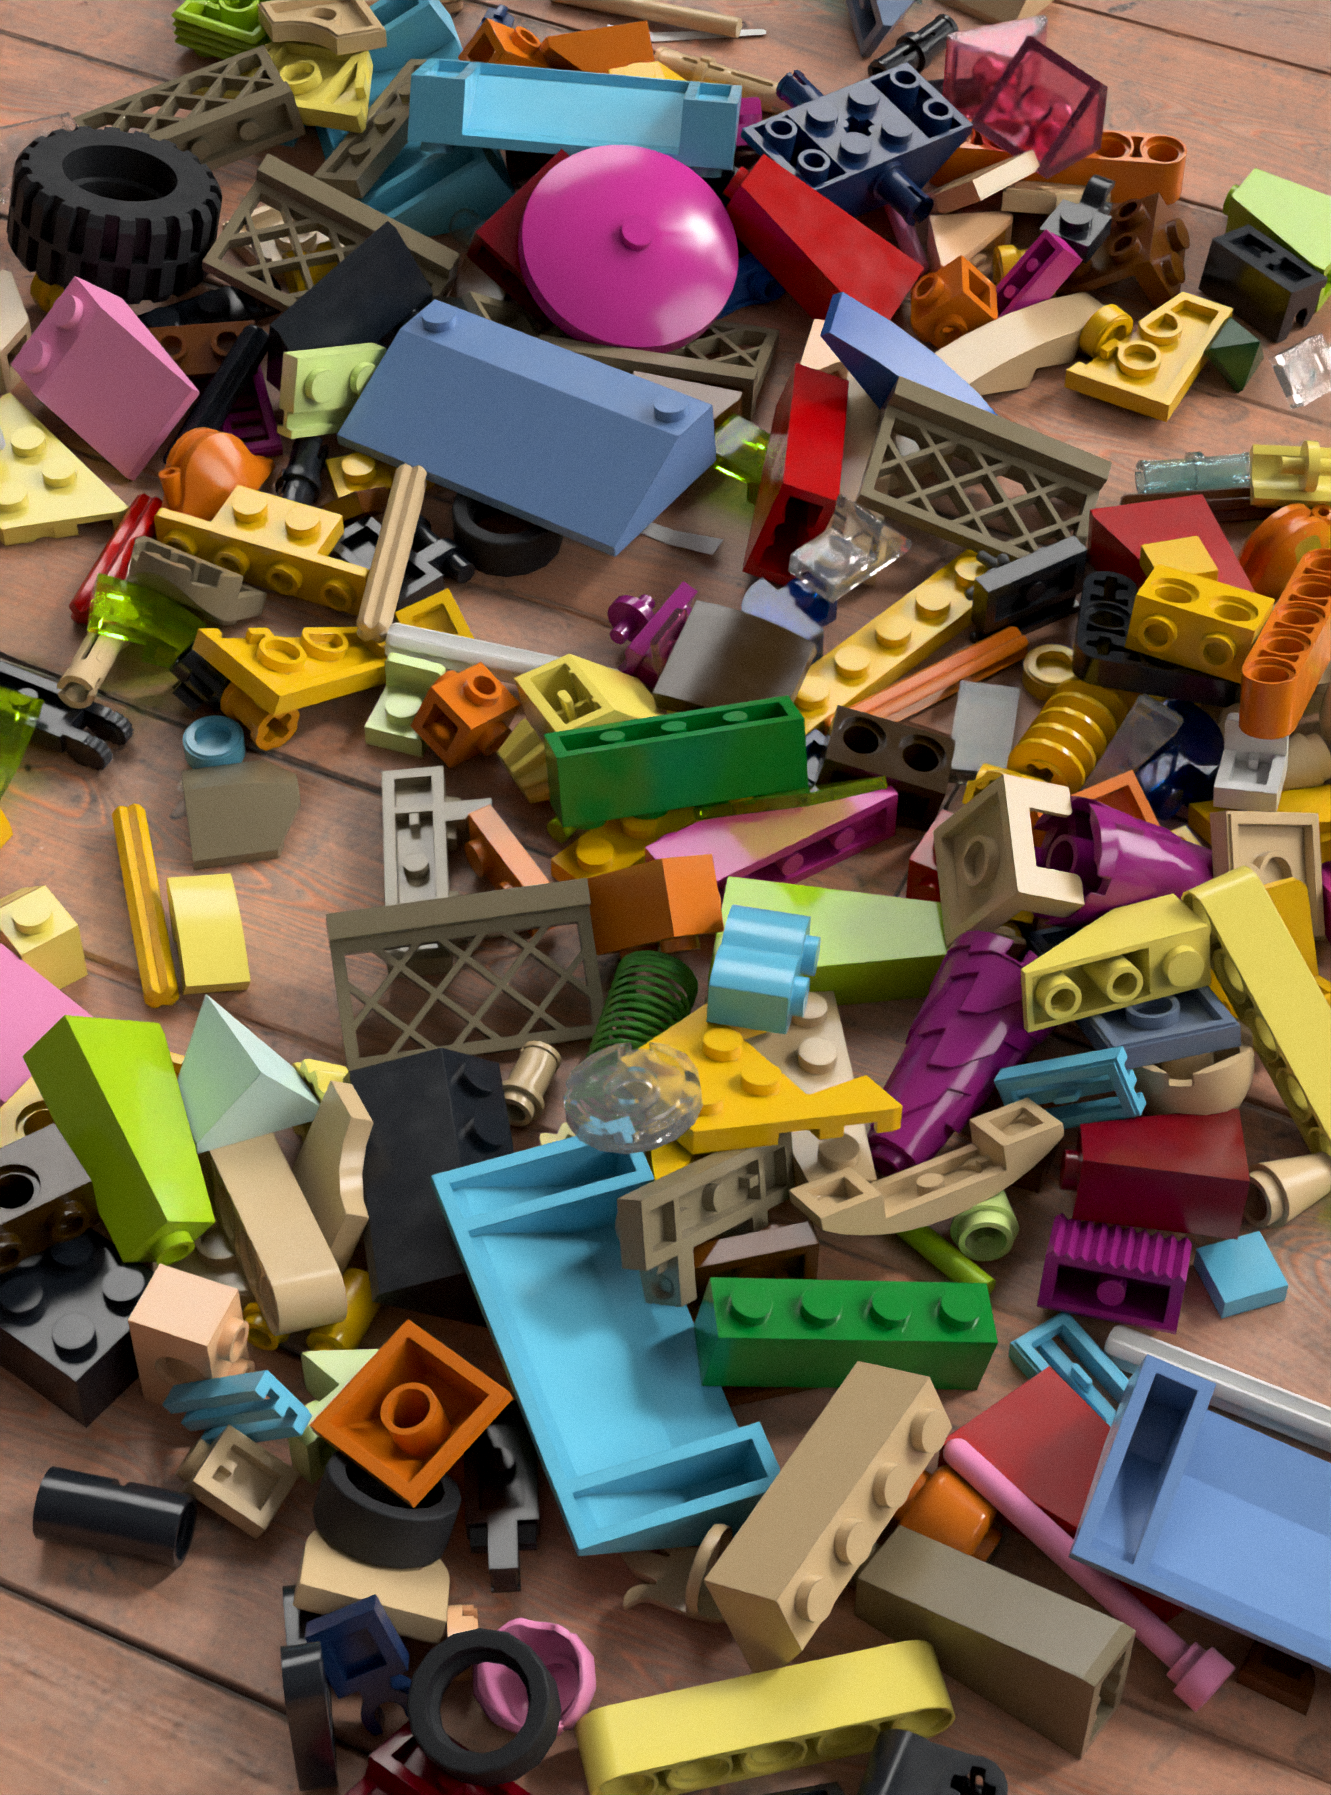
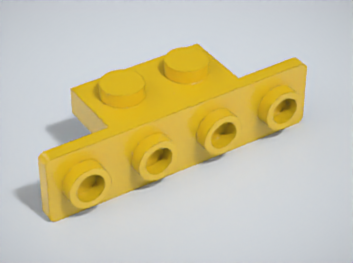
(272, 546)

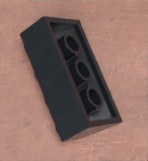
(427, 1119)

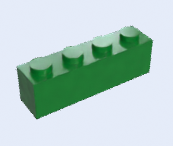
(675, 761)
(819, 1329)

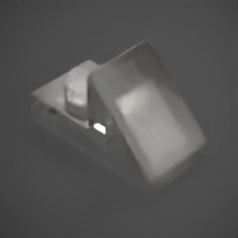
(848, 551)

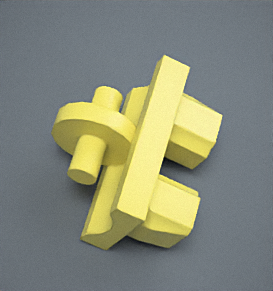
(1290, 475)

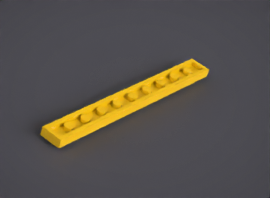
(842, 677)

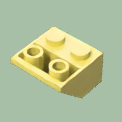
(580, 695)

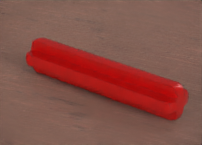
(117, 553)

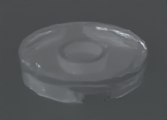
(633, 1098)

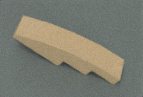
(1010, 349)

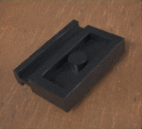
(1029, 590)

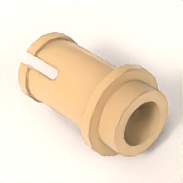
(529, 1082)

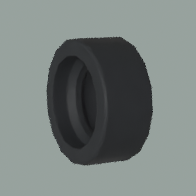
(500, 553)
(378, 1525)
(435, 1676)

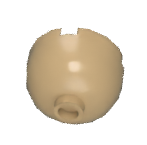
(1200, 1082)

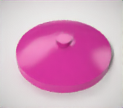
(628, 249)

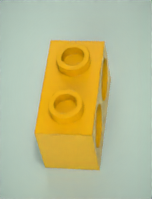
(1196, 622)

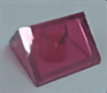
(980, 56)
(1044, 107)

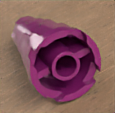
(1117, 859)
(956, 1049)

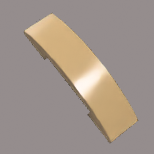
(1001, 1152)

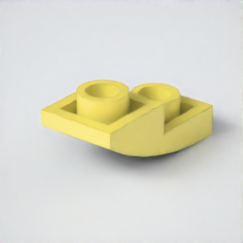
(208, 933)

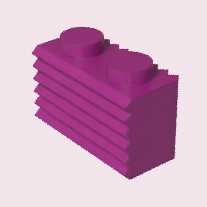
(1115, 1274)

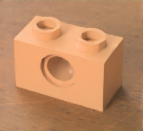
(187, 1332)

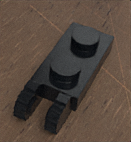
(63, 726)

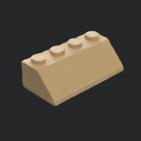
(826, 1511)

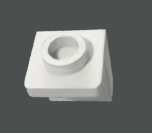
(1250, 770)

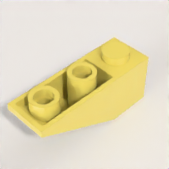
(1118, 962)

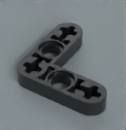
(1104, 662)
(307, 1701)

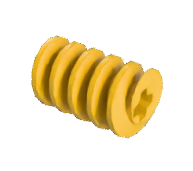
(1069, 734)

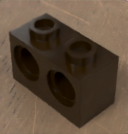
(909, 757)

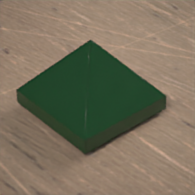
(1235, 353)

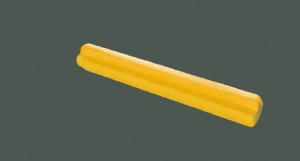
(145, 906)

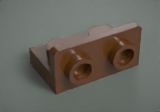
(199, 347)

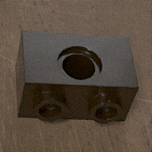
(42, 1196)

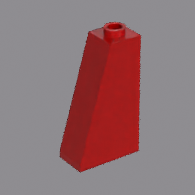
(814, 243)
(798, 472)
(1120, 530)
(1049, 1449)

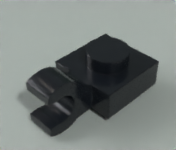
(1084, 224)

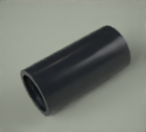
(114, 1518)

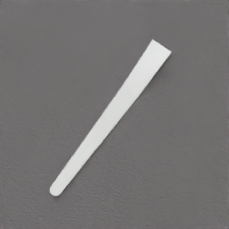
(690, 35)
(682, 539)

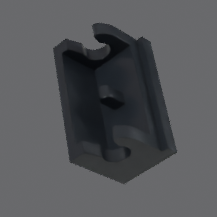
(1261, 282)

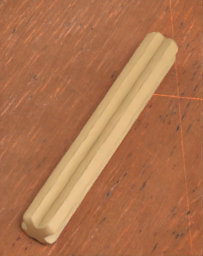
(391, 553)

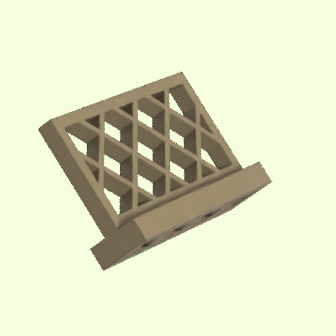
(217, 127)
(316, 209)
(734, 371)
(992, 449)
(460, 919)

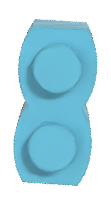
(761, 969)

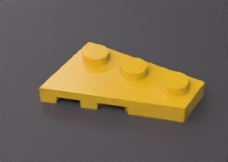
(1156, 362)
(295, 671)

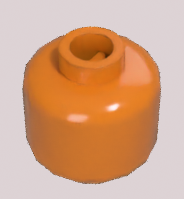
(951, 1513)

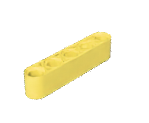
(1271, 995)
(763, 1721)

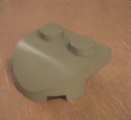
(193, 582)

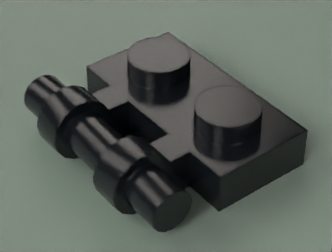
(423, 570)

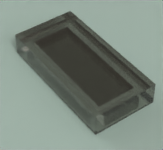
(982, 728)

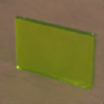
(791, 799)

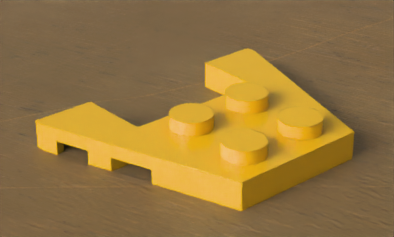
(753, 1101)

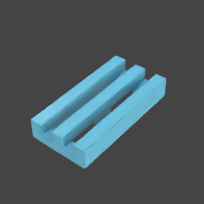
(1073, 1077)
(1084, 1348)
(240, 1403)

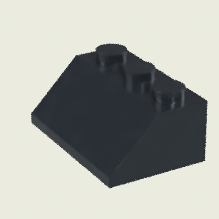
(355, 303)

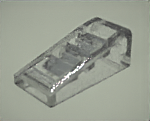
(1137, 739)

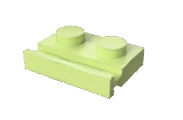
(324, 386)

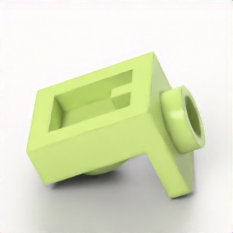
(405, 690)

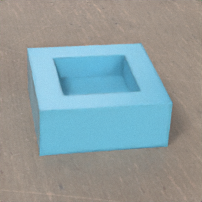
(1240, 1274)

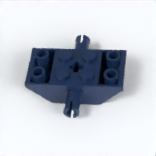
(864, 141)

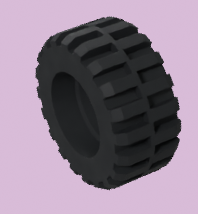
(113, 212)

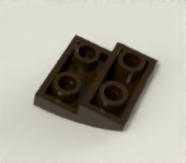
(731, 660)

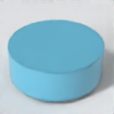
(213, 742)

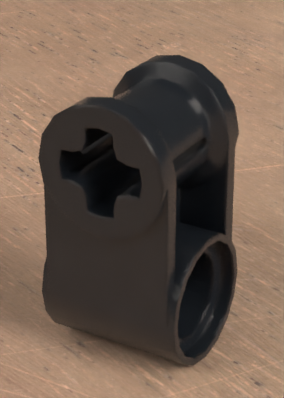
(915, 1766)

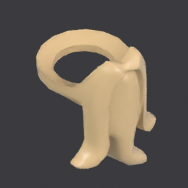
(678, 1576)

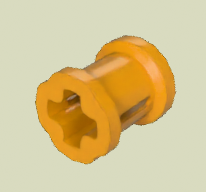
(265, 729)

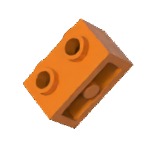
(655, 906)

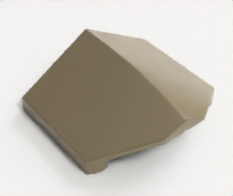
(239, 811)

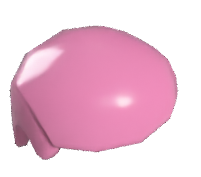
(566, 1658)

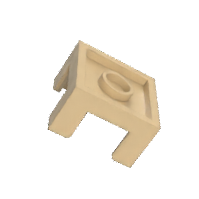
(990, 861)

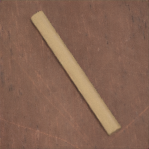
(666, 14)

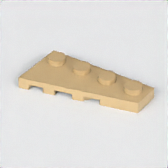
(814, 1059)

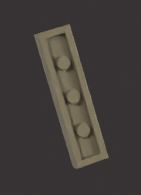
(366, 155)

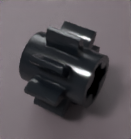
(197, 680)

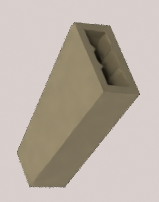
(1000, 1635)

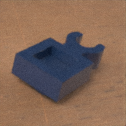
(363, 1656)

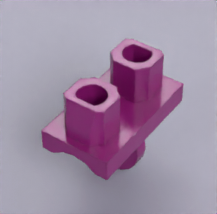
(636, 622)

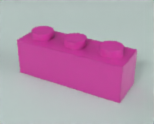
(1036, 274)

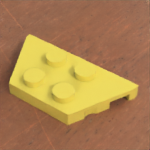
(326, 87)
(44, 483)

